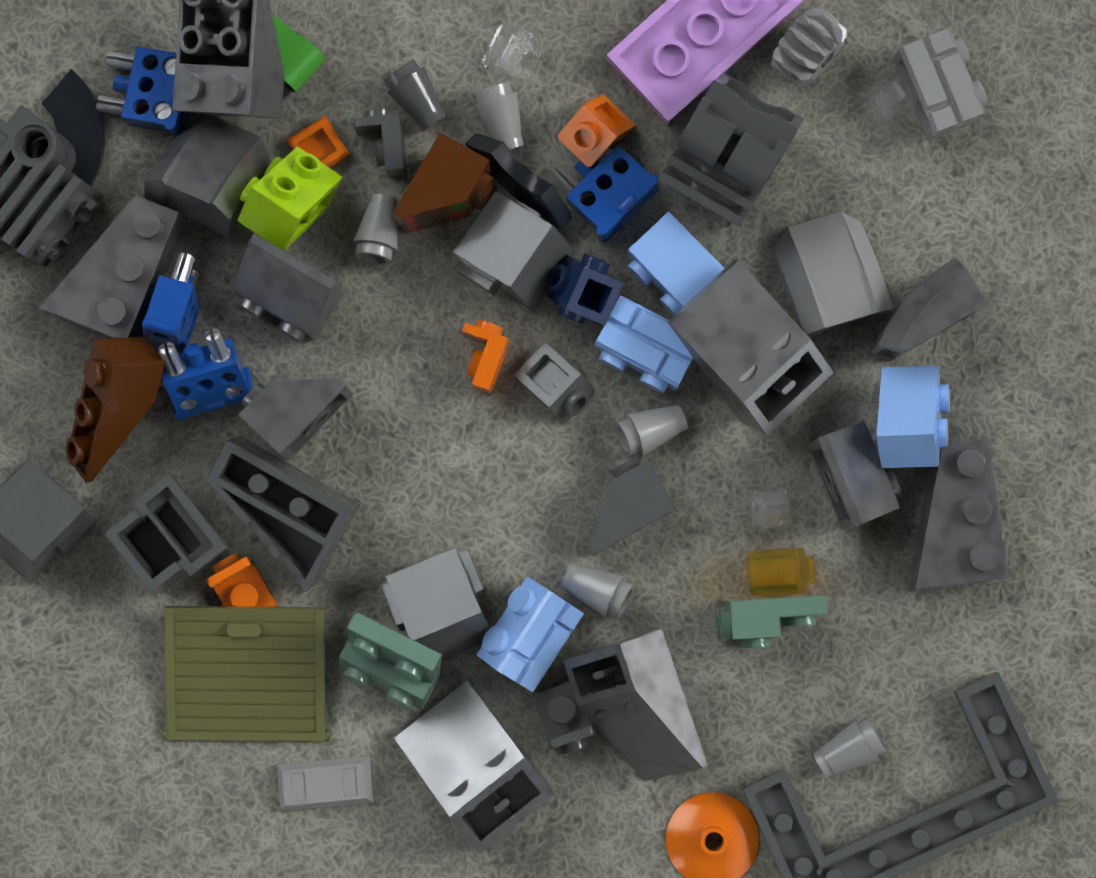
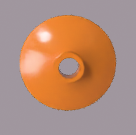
(709, 814)

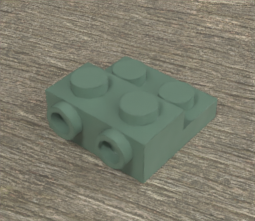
(759, 619)
(389, 662)

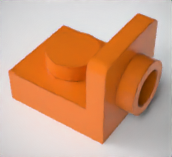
(595, 129)
(487, 363)
(240, 583)

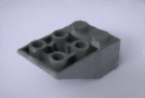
(228, 59)
(750, 349)
(638, 704)
(474, 767)

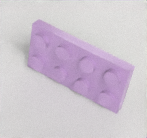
(690, 45)

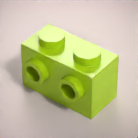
(288, 197)

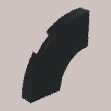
(80, 122)
(520, 180)

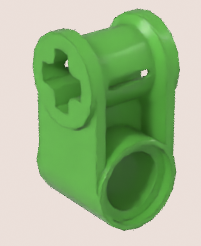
(298, 55)

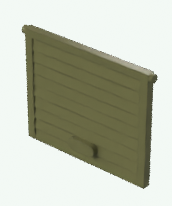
(245, 673)

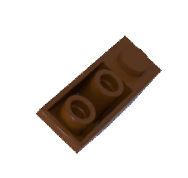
(115, 395)

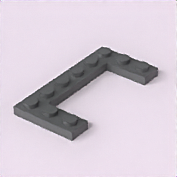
(1012, 793)

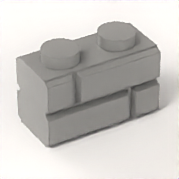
(940, 83)

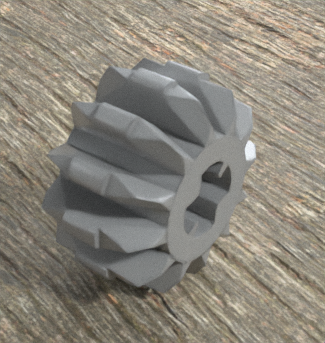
(808, 47)

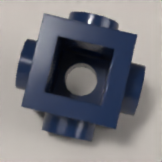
(584, 289)

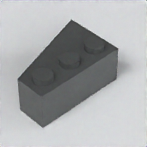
(283, 506)

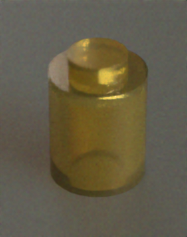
(779, 571)

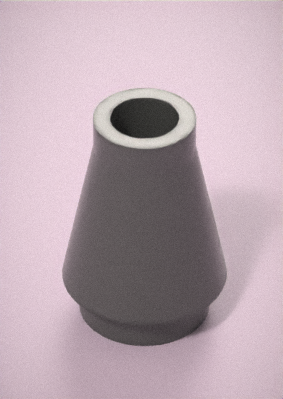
(415, 94)

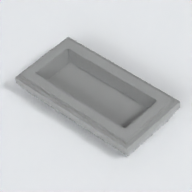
(325, 783)

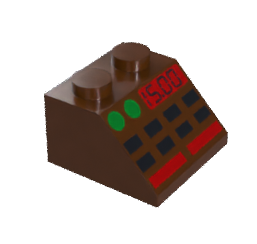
(445, 187)

